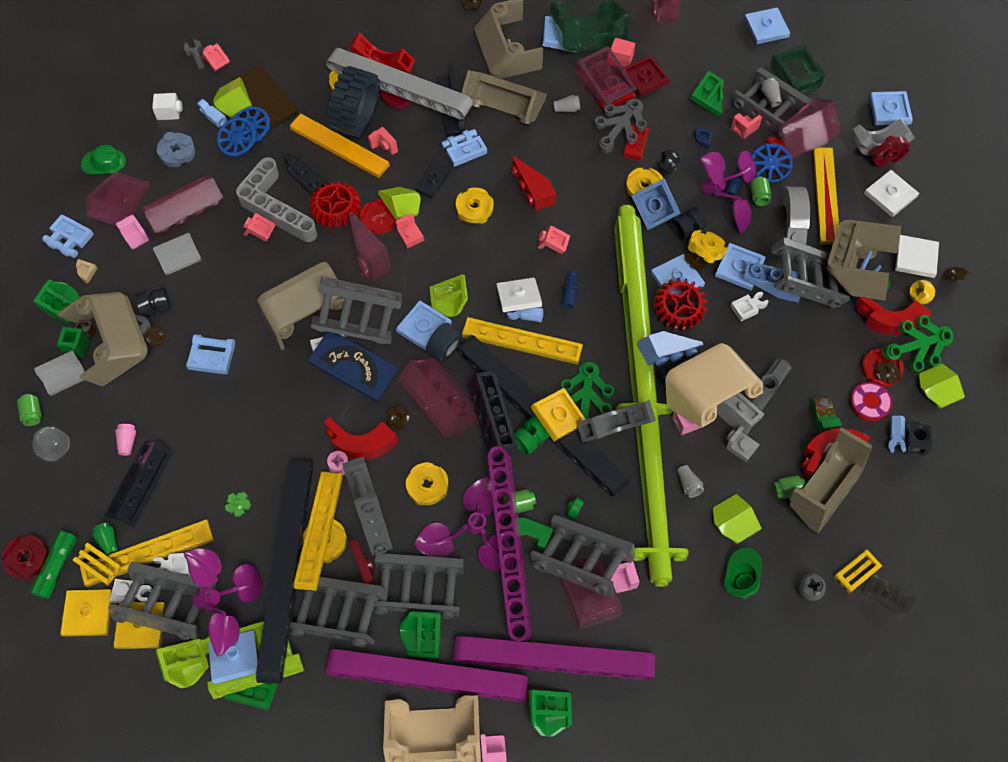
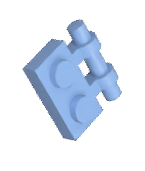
(464, 151)
(71, 231)

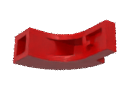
(399, 59)
(887, 321)
(369, 446)
(817, 446)

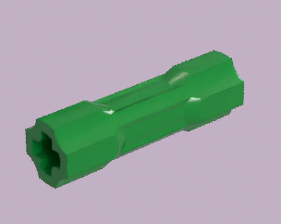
(46, 579)

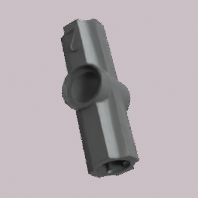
(773, 378)

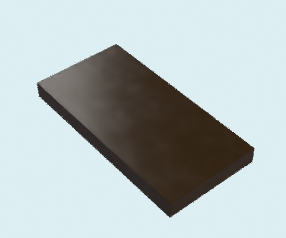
(267, 95)

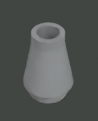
(771, 90)
(567, 104)
(690, 482)

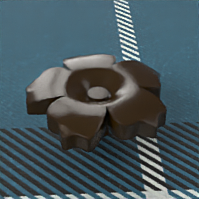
(471, 4)
(695, 261)
(956, 273)
(888, 372)
(397, 417)

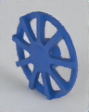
(255, 122)
(236, 137)
(772, 163)

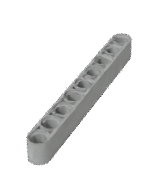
(405, 84)

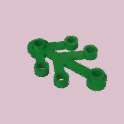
(921, 342)
(586, 392)

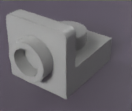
(741, 444)

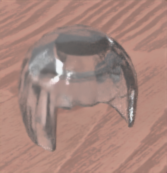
(50, 443)

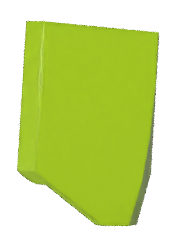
(232, 98)
(401, 201)
(449, 296)
(941, 385)
(735, 519)
(182, 663)

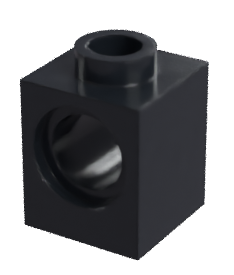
(915, 446)

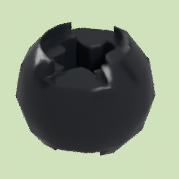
(668, 161)

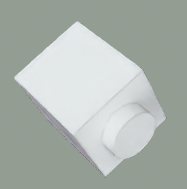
(166, 106)

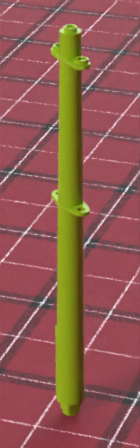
(635, 300)

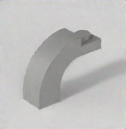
(869, 140)
(798, 212)

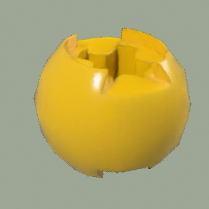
(922, 291)

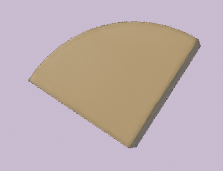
(85, 270)

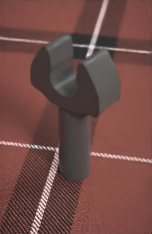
(195, 53)

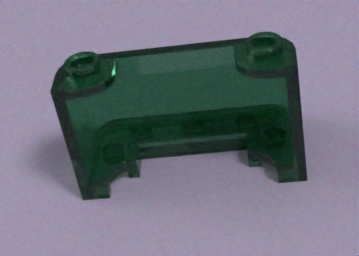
(592, 30)

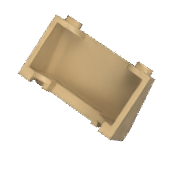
(708, 380)
(432, 734)

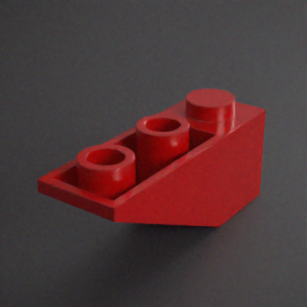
(536, 186)

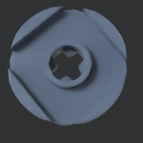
(172, 141)

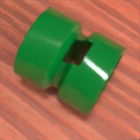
(530, 435)

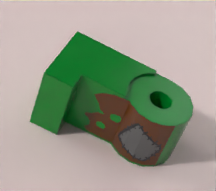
(823, 414)
(535, 533)

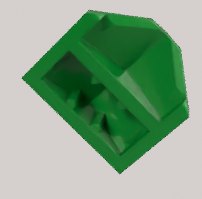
(55, 297)
(421, 634)
(550, 711)

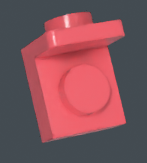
(215, 57)
(383, 138)
(259, 227)
(408, 231)
(553, 239)

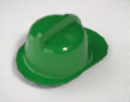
(103, 160)
(743, 573)

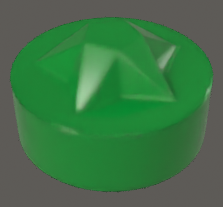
(574, 507)

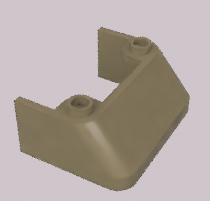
(501, 57)
(503, 95)
(854, 242)
(294, 301)
(121, 335)
(831, 481)

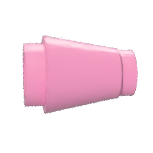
(125, 438)

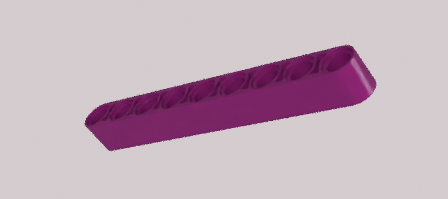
(514, 552)
(554, 658)
(426, 675)

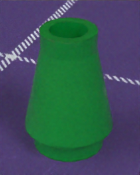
(105, 538)

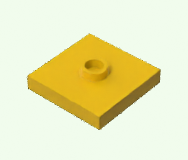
(558, 414)
(86, 613)
(136, 636)

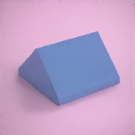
(656, 204)

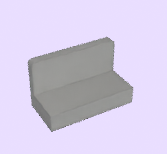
(177, 254)
(60, 373)
(739, 412)

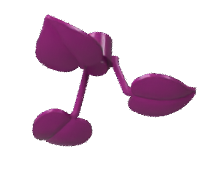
(715, 184)
(436, 538)
(203, 568)

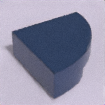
(703, 137)

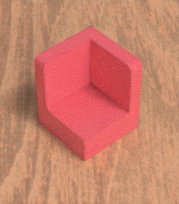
(623, 51)
(745, 125)

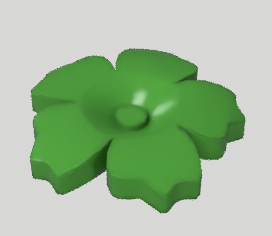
(238, 504)

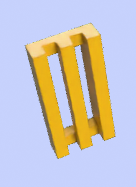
(84, 554)
(845, 582)

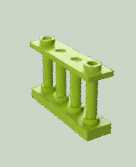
(292, 666)

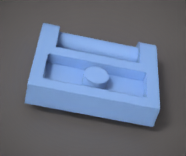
(210, 360)

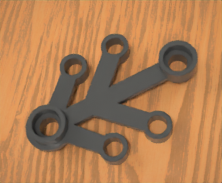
(632, 108)

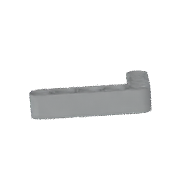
(254, 198)

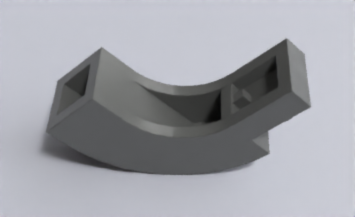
(616, 420)

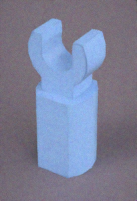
(212, 113)
(530, 314)
(897, 433)

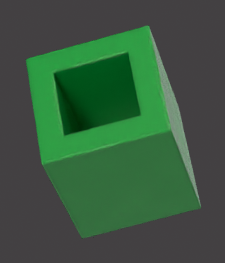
(75, 340)

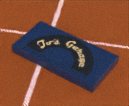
(353, 365)

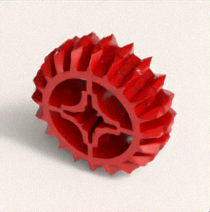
(337, 200)
(687, 307)

